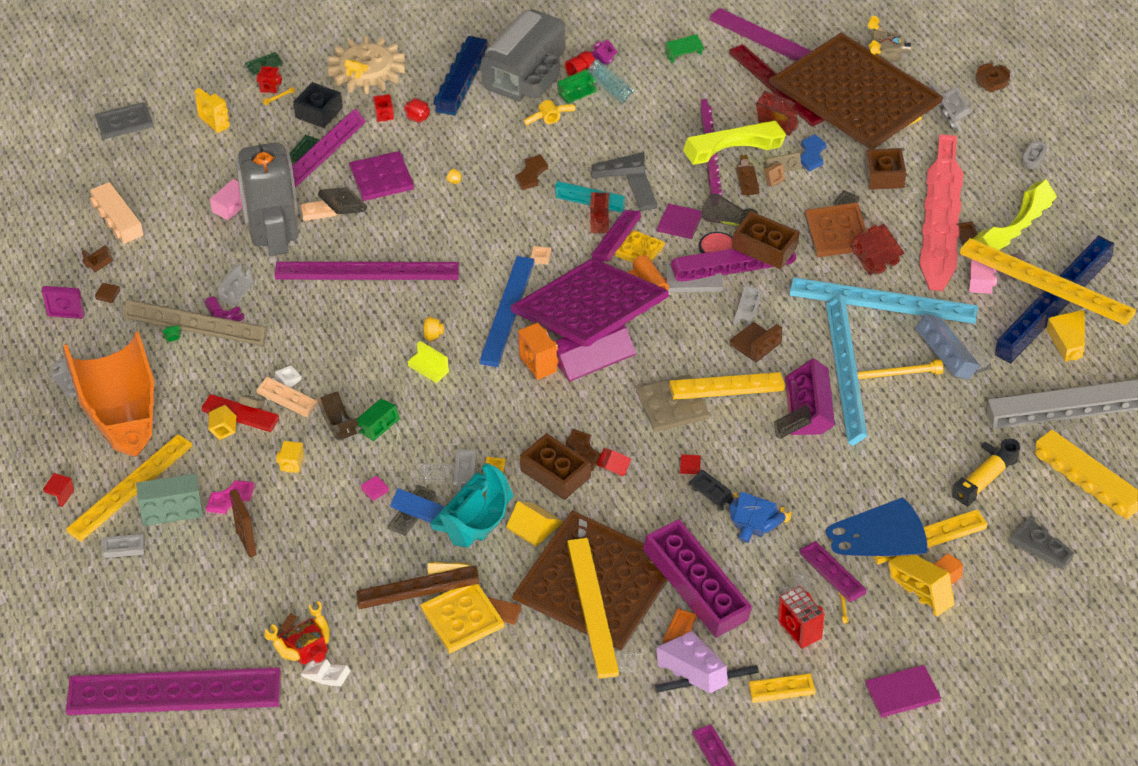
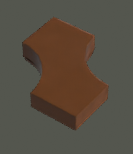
(529, 176)
(580, 443)

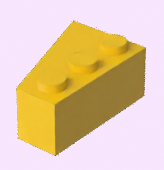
(925, 580)

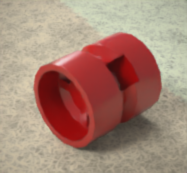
(581, 62)

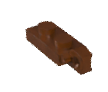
(747, 177)

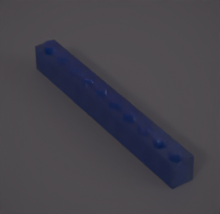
(1048, 305)

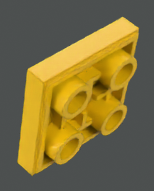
(639, 244)

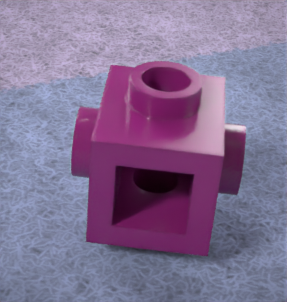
(603, 51)

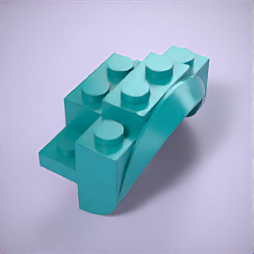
(470, 515)

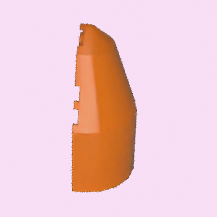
(117, 395)

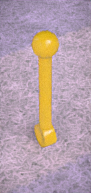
(266, 101)
(844, 617)

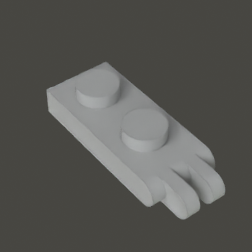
(464, 467)

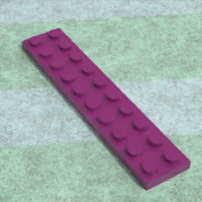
(173, 691)

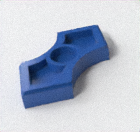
(811, 157)

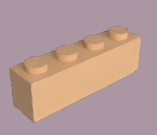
(116, 213)

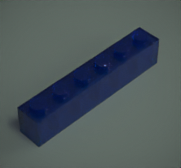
(460, 76)

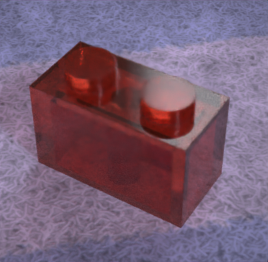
(599, 212)

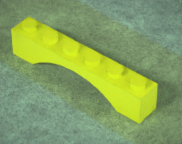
(763, 135)
(1035, 200)

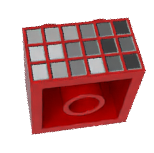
(801, 617)

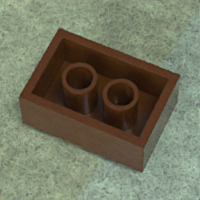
(765, 240)
(555, 466)

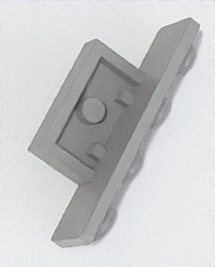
(954, 105)

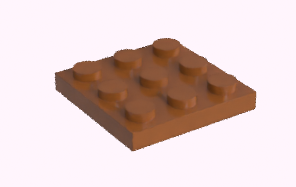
(834, 228)

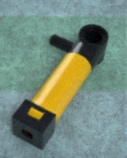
(968, 488)

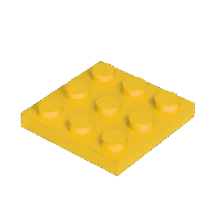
(462, 616)

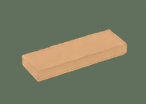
(286, 396)

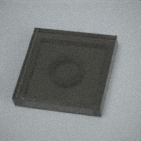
(342, 200)

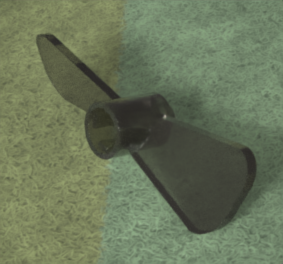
(722, 211)

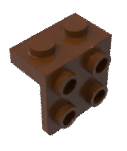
(756, 341)

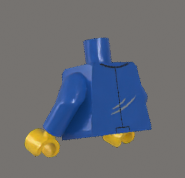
(755, 515)

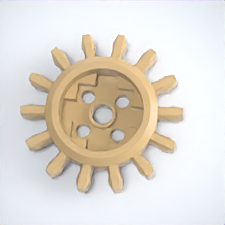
(382, 64)

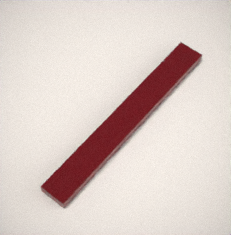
(763, 74)

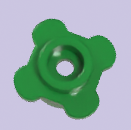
(171, 333)

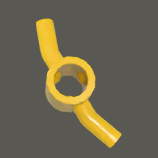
(549, 112)

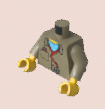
(885, 43)

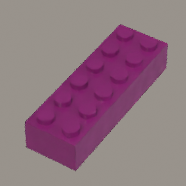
(697, 578)

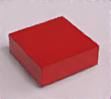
(690, 464)

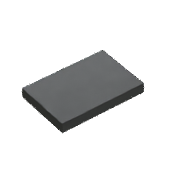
(124, 120)

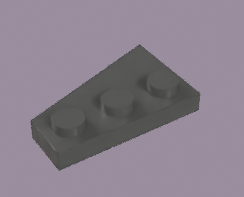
(621, 166)
(1039, 543)

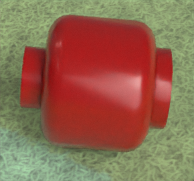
(417, 110)

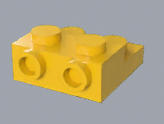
(212, 110)

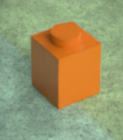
(952, 566)

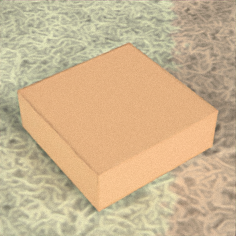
(541, 254)

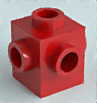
(269, 76)

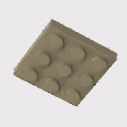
(669, 413)

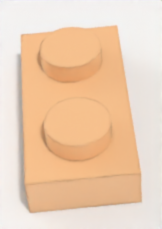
(316, 210)

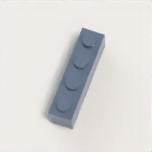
(947, 346)

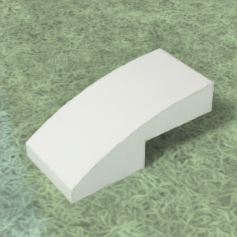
(286, 376)
(326, 673)

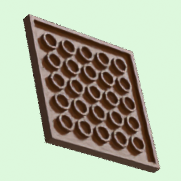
(624, 573)

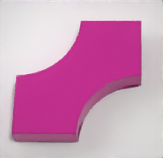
(220, 501)

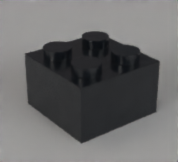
(318, 104)

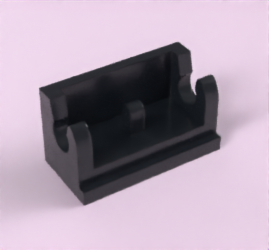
(711, 489)

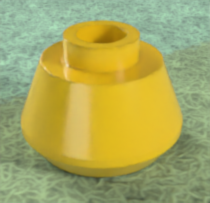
(433, 328)

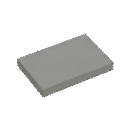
(706, 284)

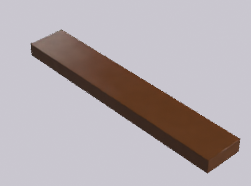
(417, 587)

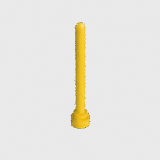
(933, 367)

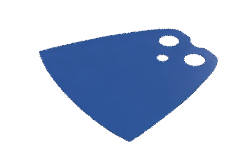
(883, 531)

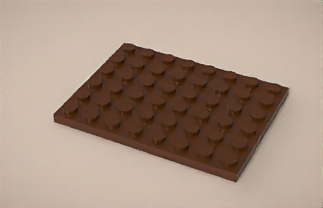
(856, 90)

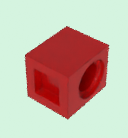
(383, 107)

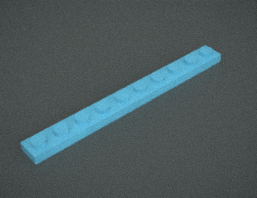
(885, 300)
(846, 370)

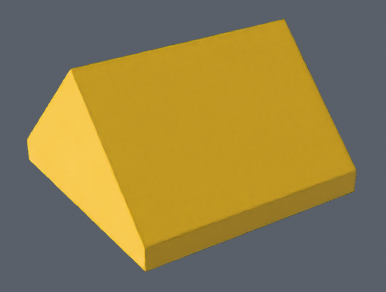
(532, 522)

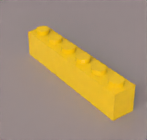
(1088, 473)

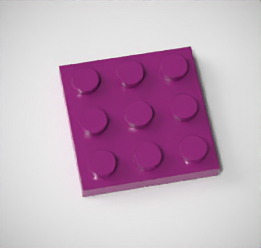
(381, 175)

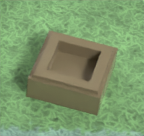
(251, 401)

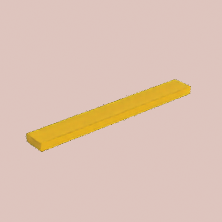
(127, 488)
(593, 608)

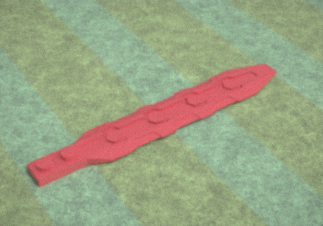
(942, 209)

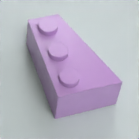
(694, 661)

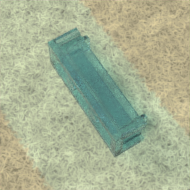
(610, 81)

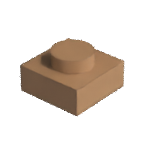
(774, 174)

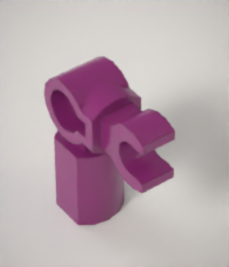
(216, 310)

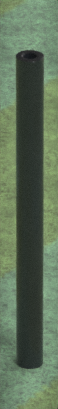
(685, 682)

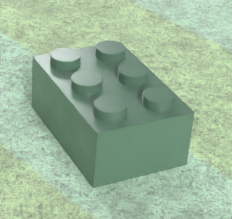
(169, 499)

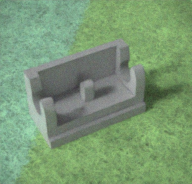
(235, 285)
(747, 304)
(63, 378)

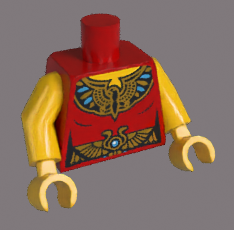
(304, 641)

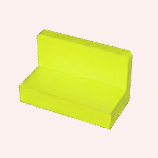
(429, 362)

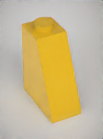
(1068, 334)

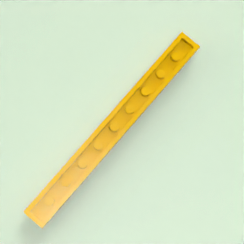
(1048, 281)

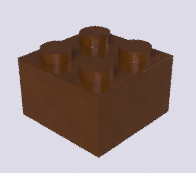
(885, 168)

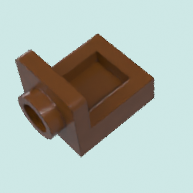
(98, 259)

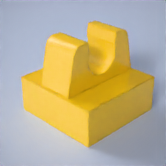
(356, 66)

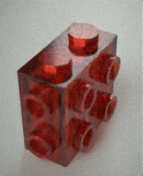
(775, 108)
(877, 249)

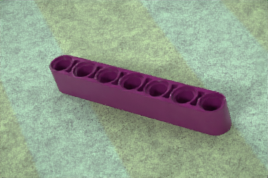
(712, 263)

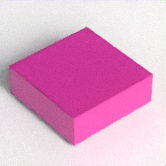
(374, 488)

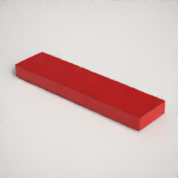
(244, 414)

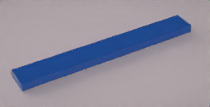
(504, 317)

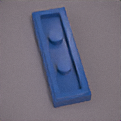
(415, 505)

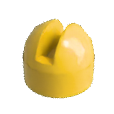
(454, 176)

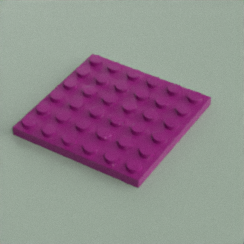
(589, 301)

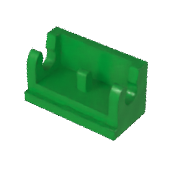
(683, 46)
(576, 86)
(377, 419)

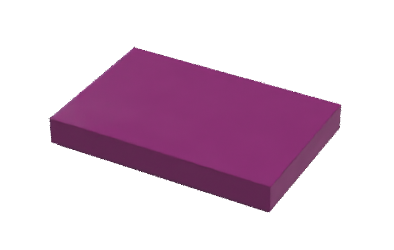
(902, 691)

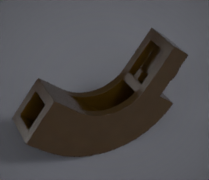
(336, 416)

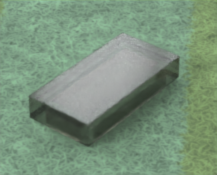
(792, 422)

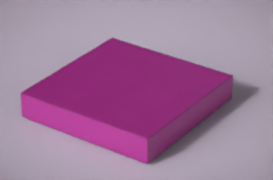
(679, 221)
(63, 302)

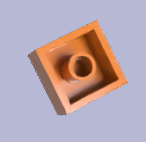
(537, 350)

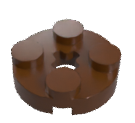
(999, 79)

